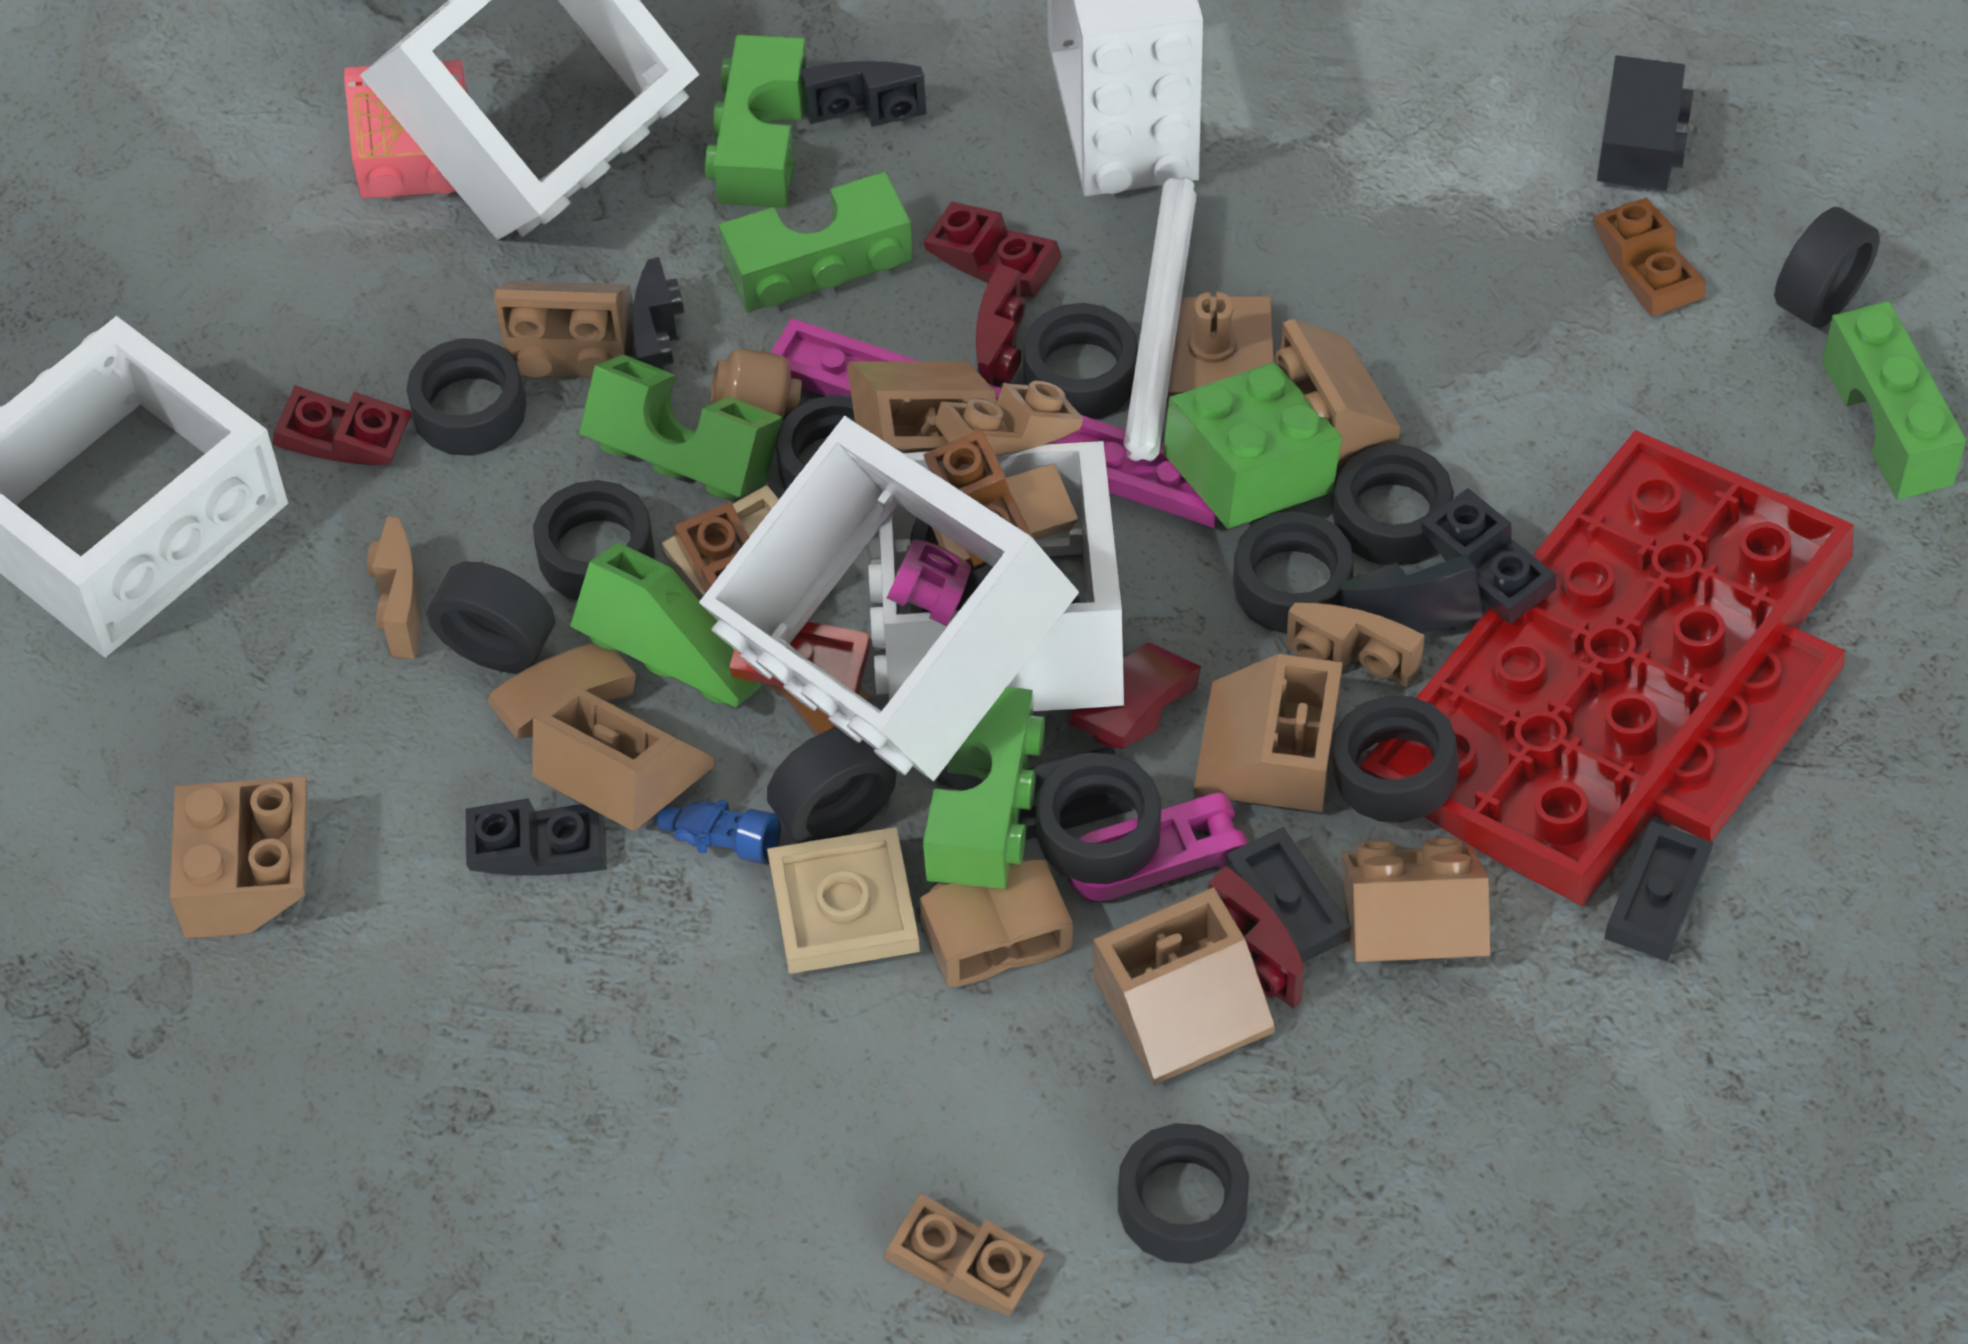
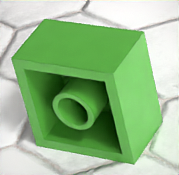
(1251, 445)

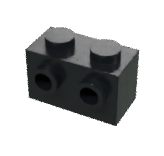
(1642, 123)

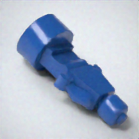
(715, 825)

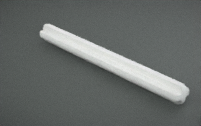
(1160, 320)

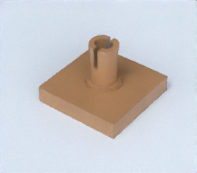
(1219, 339)

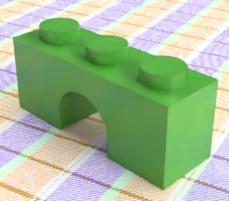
(753, 157)
(779, 264)
(633, 416)
(1915, 431)
(976, 830)

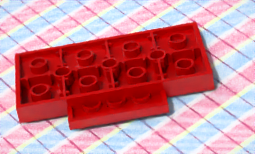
(1644, 678)

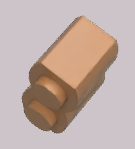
(990, 929)

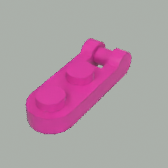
(931, 580)
(1178, 849)

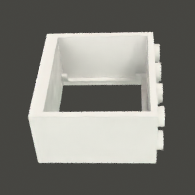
(1129, 89)
(473, 151)
(170, 537)
(815, 539)
(1083, 652)

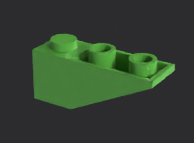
(655, 618)

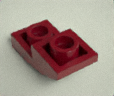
(978, 241)
(996, 327)
(350, 432)
(1150, 682)
(1267, 939)

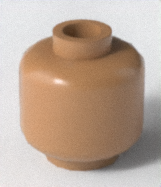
(758, 380)

